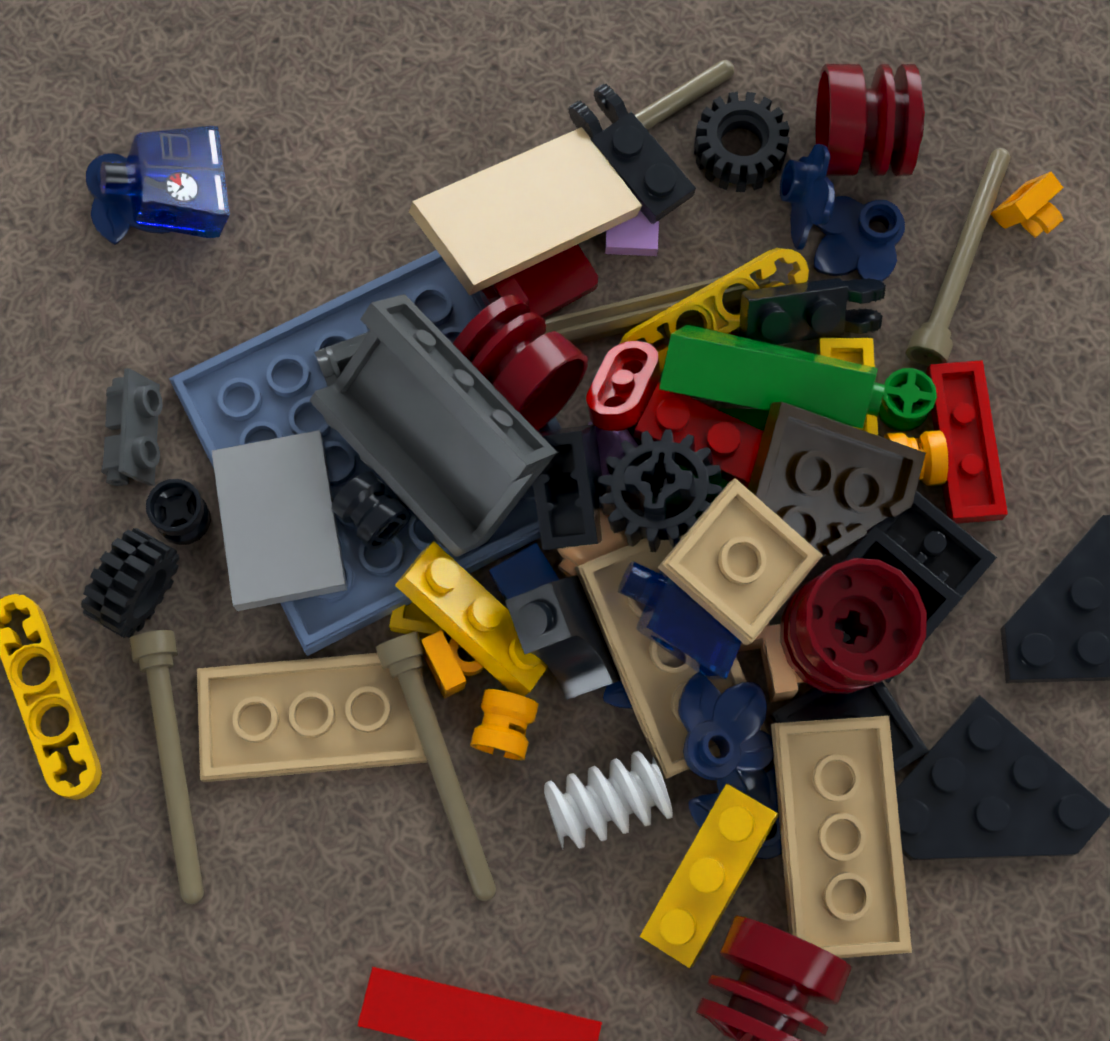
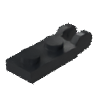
(634, 155)
(809, 310)

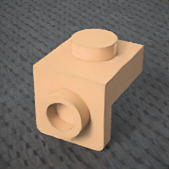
(779, 675)

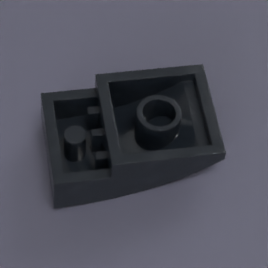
(931, 553)

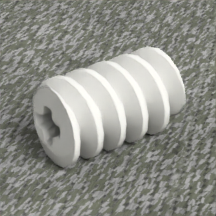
(607, 799)

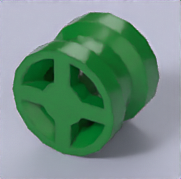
(910, 388)

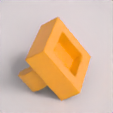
(1031, 206)
(446, 665)

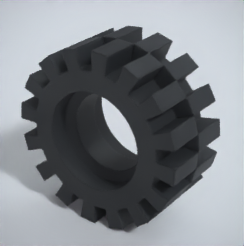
(745, 115)
(130, 582)

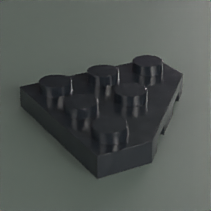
(1066, 621)
(993, 796)

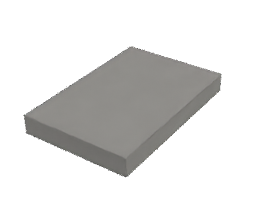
(278, 520)

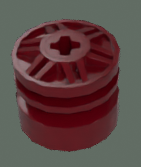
(873, 121)
(521, 361)
(877, 610)
(774, 984)

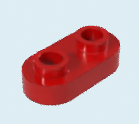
(623, 385)

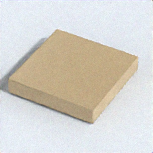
(740, 561)

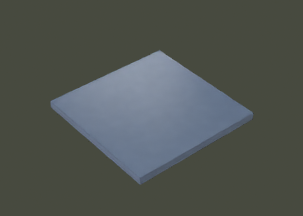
(265, 394)

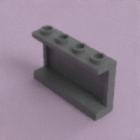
(433, 427)

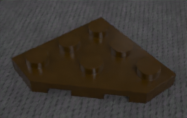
(831, 476)

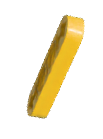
(709, 299)
(37, 699)

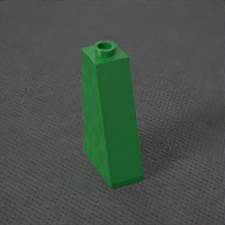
(761, 373)

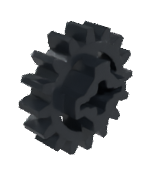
(639, 479)

